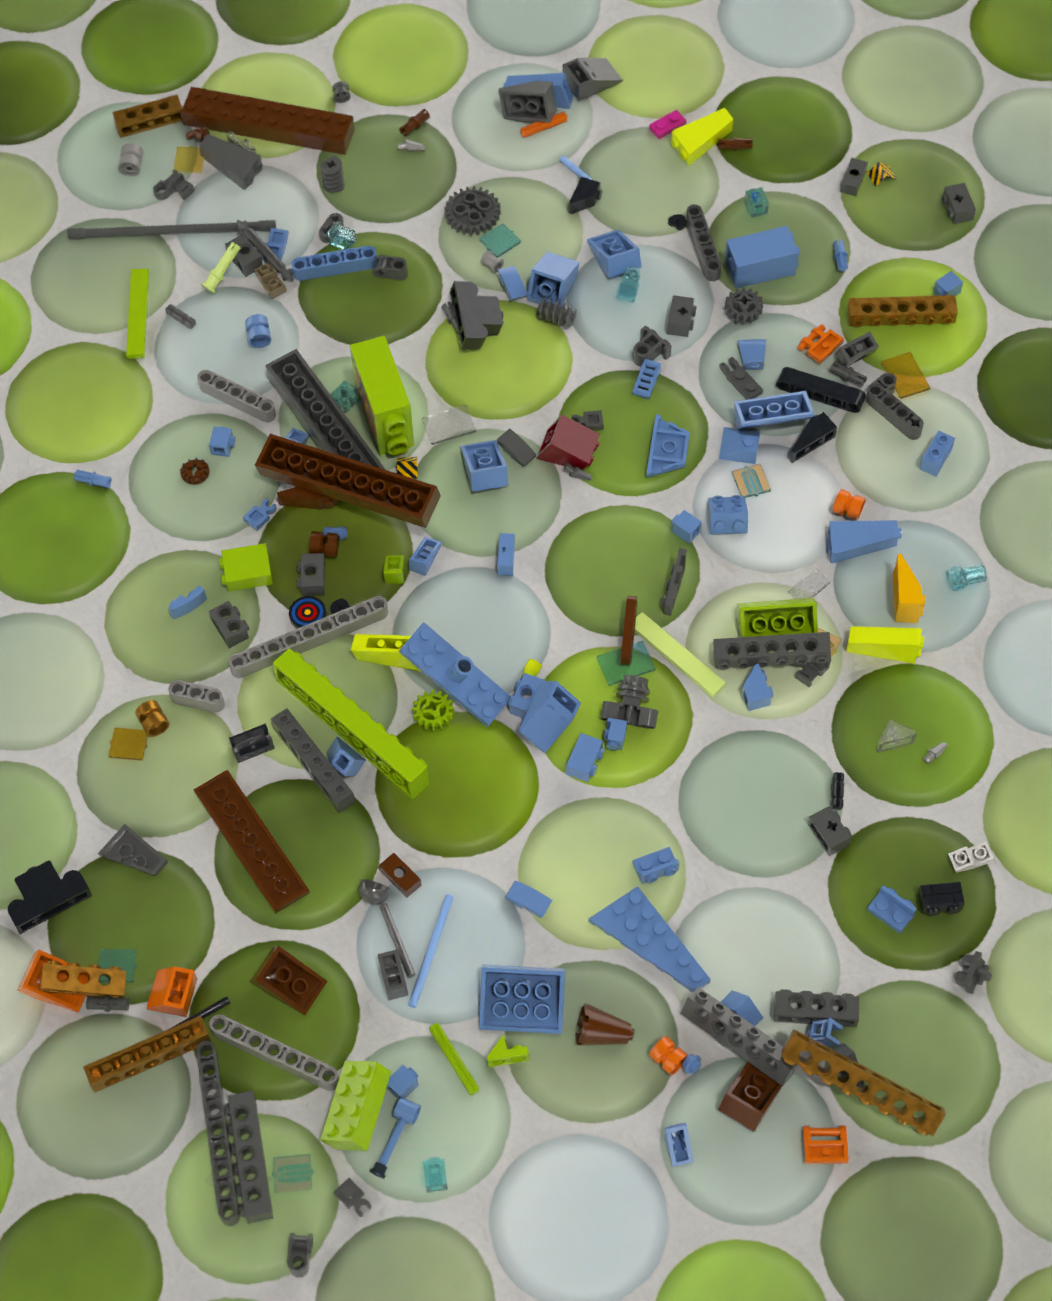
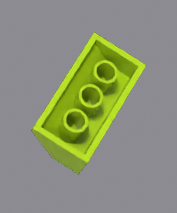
(777, 617)

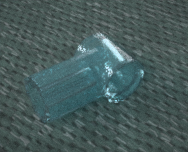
(961, 577)

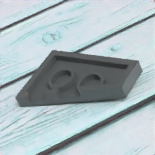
(674, 584)
(134, 852)

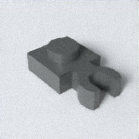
(590, 419)
(351, 1195)

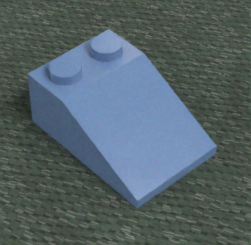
(615, 252)
(484, 465)

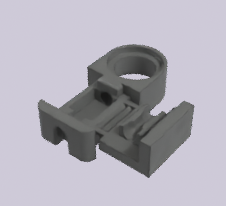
(176, 182)
(811, 671)

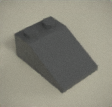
(528, 101)

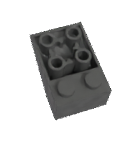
(590, 76)

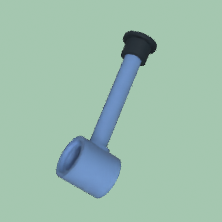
(405, 1112)

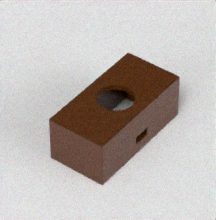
(408, 883)

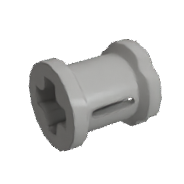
(492, 261)

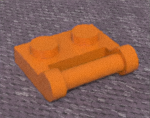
(825, 1150)

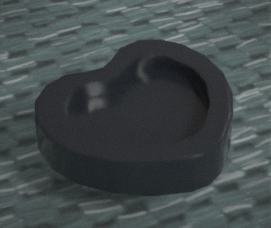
(677, 221)
(339, 605)

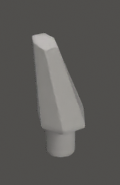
(411, 146)
(935, 752)

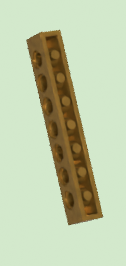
(925, 1125)

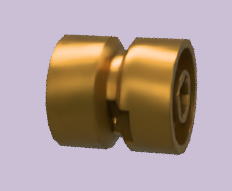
(152, 718)

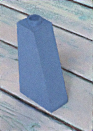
(562, 90)
(860, 538)

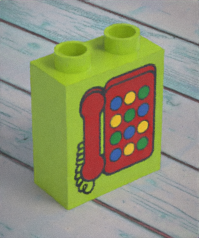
(382, 396)

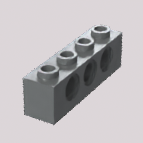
(806, 1014)

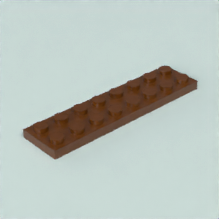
(251, 841)

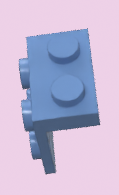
(728, 514)

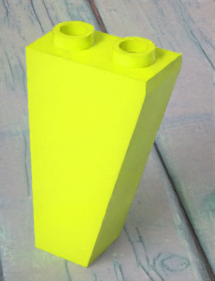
(701, 135)
(886, 642)
(381, 650)

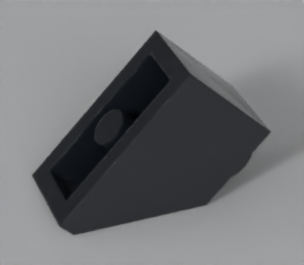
(585, 195)

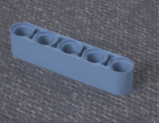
(334, 263)

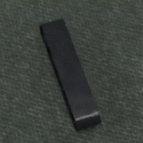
(821, 389)

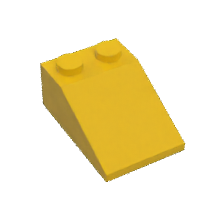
(907, 593)

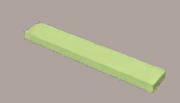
(678, 655)

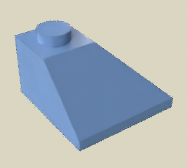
(739, 445)

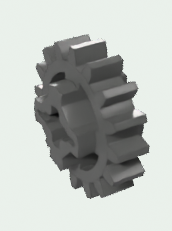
(744, 305)

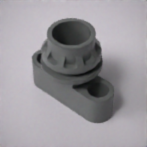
(633, 692)

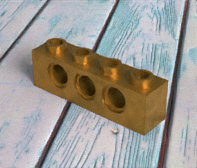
(148, 116)
(50, 983)

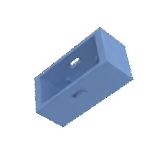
(506, 554)

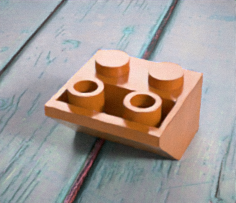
(172, 991)

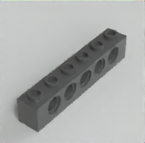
(779, 643)
(313, 760)
(737, 1035)
(262, 1208)

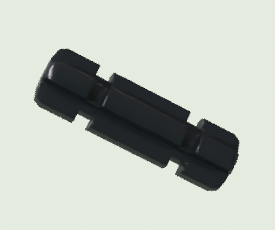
(838, 791)

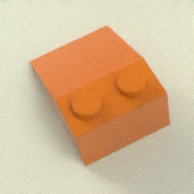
(31, 981)

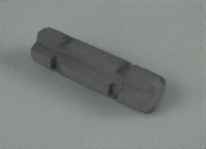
(180, 316)

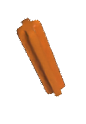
(540, 126)

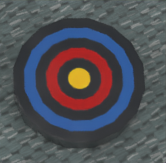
(306, 610)

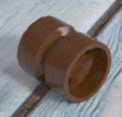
(318, 541)

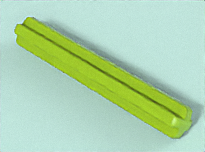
(454, 1059)

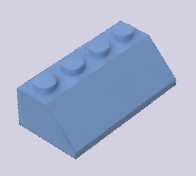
(772, 410)

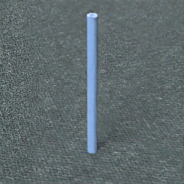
(430, 951)

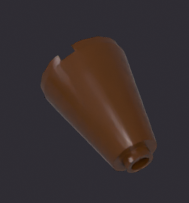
(601, 1028)

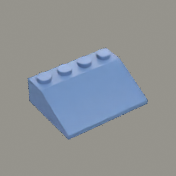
(522, 999)

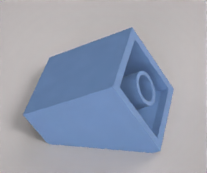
(552, 278)

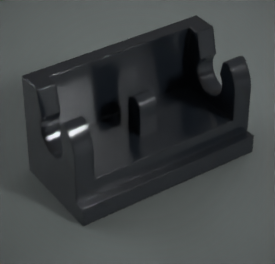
(251, 743)

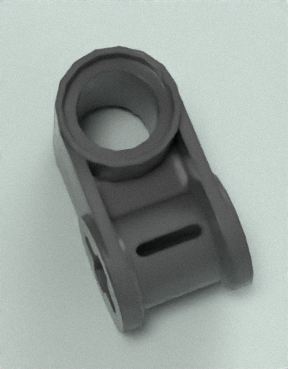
(392, 268)
(300, 1250)

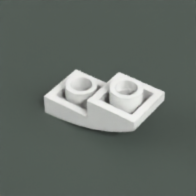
(971, 858)

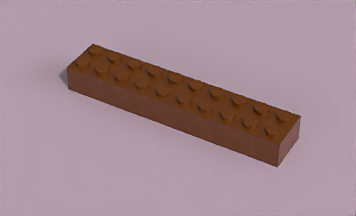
(268, 120)
(348, 480)

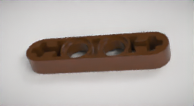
(629, 630)

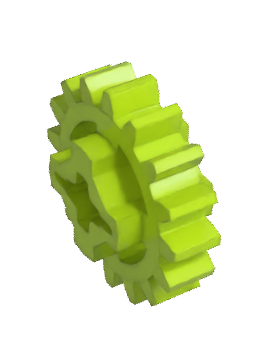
(436, 702)

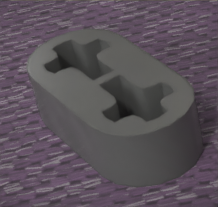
(328, 224)

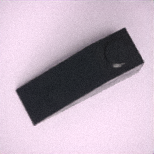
(816, 433)

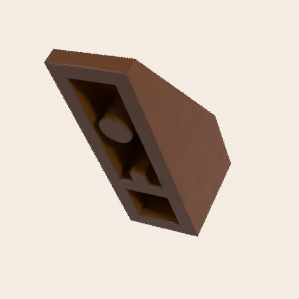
(305, 499)

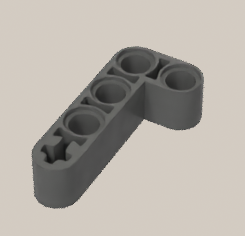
(909, 423)

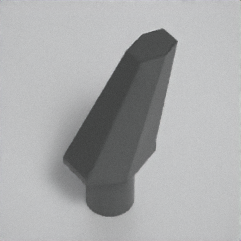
(577, 472)

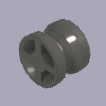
(341, 92)

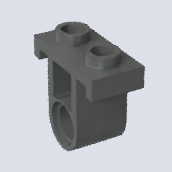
(651, 346)

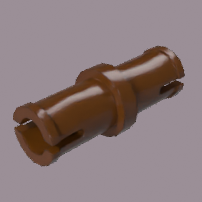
(414, 122)
(735, 143)

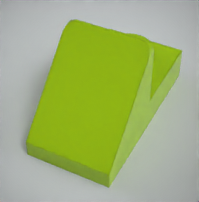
(394, 569)
(502, 1056)

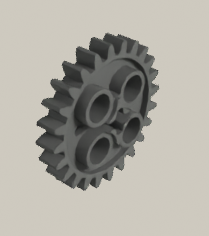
(472, 210)

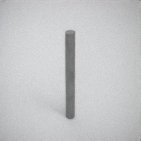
(397, 940)

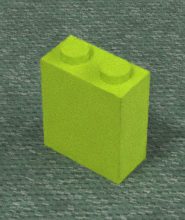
(245, 567)

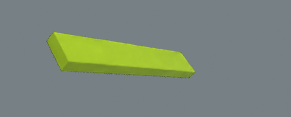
(137, 313)

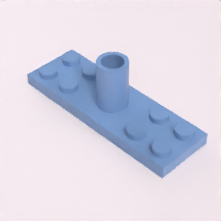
(455, 674)

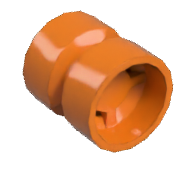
(849, 504)
(665, 1053)

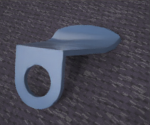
(752, 353)

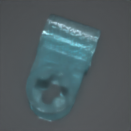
(629, 285)

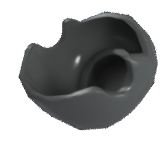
(373, 892)

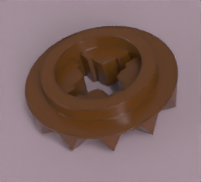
(199, 476)

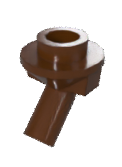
(199, 133)

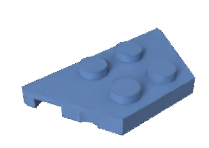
(667, 448)

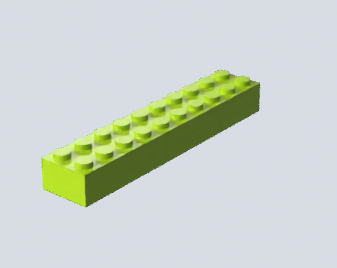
(351, 723)

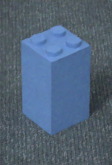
(761, 257)

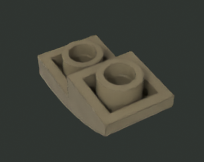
(269, 279)

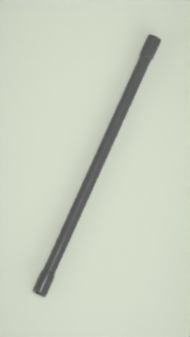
(77, 233)

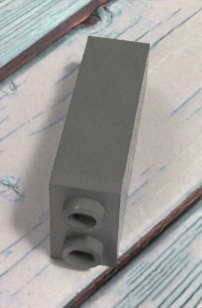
(231, 160)

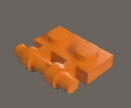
(824, 347)

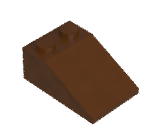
(288, 980)
(750, 1097)

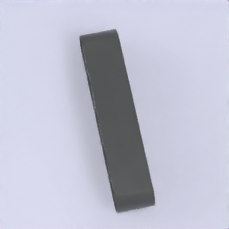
(703, 242)

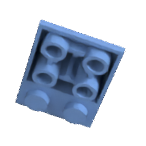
(548, 714)

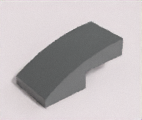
(517, 447)

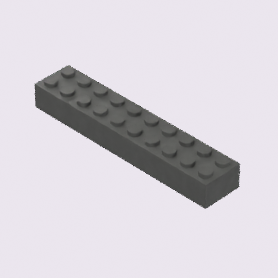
(317, 409)

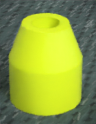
(532, 667)

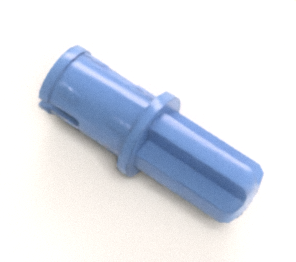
(840, 255)
(93, 478)

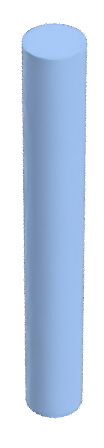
(573, 167)

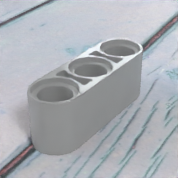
(202, 702)

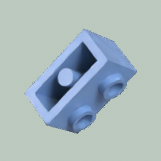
(584, 757)

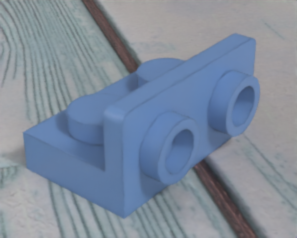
(656, 865)
(892, 909)

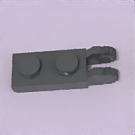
(741, 379)

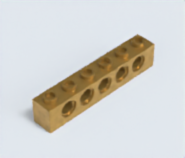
(902, 310)
(146, 1054)

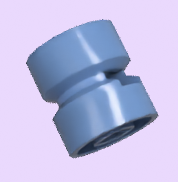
(258, 331)

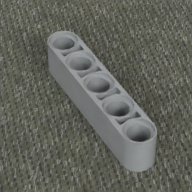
(236, 395)

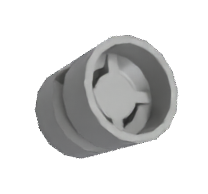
(130, 159)

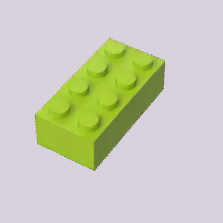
(356, 1105)

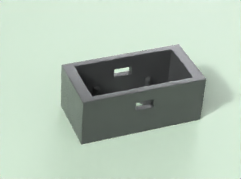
(851, 184)

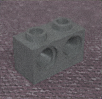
(227, 625)

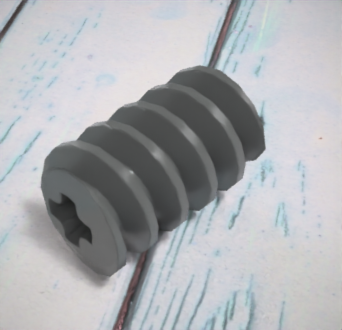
(332, 174)
(556, 313)

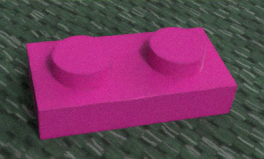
(667, 124)

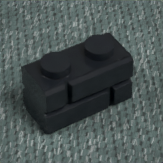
(941, 898)

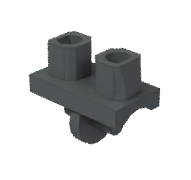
(976, 973)

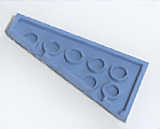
(646, 933)

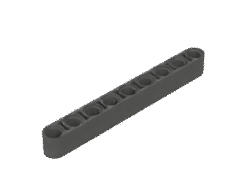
(220, 1141)

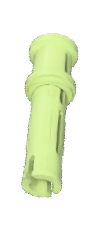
(216, 274)

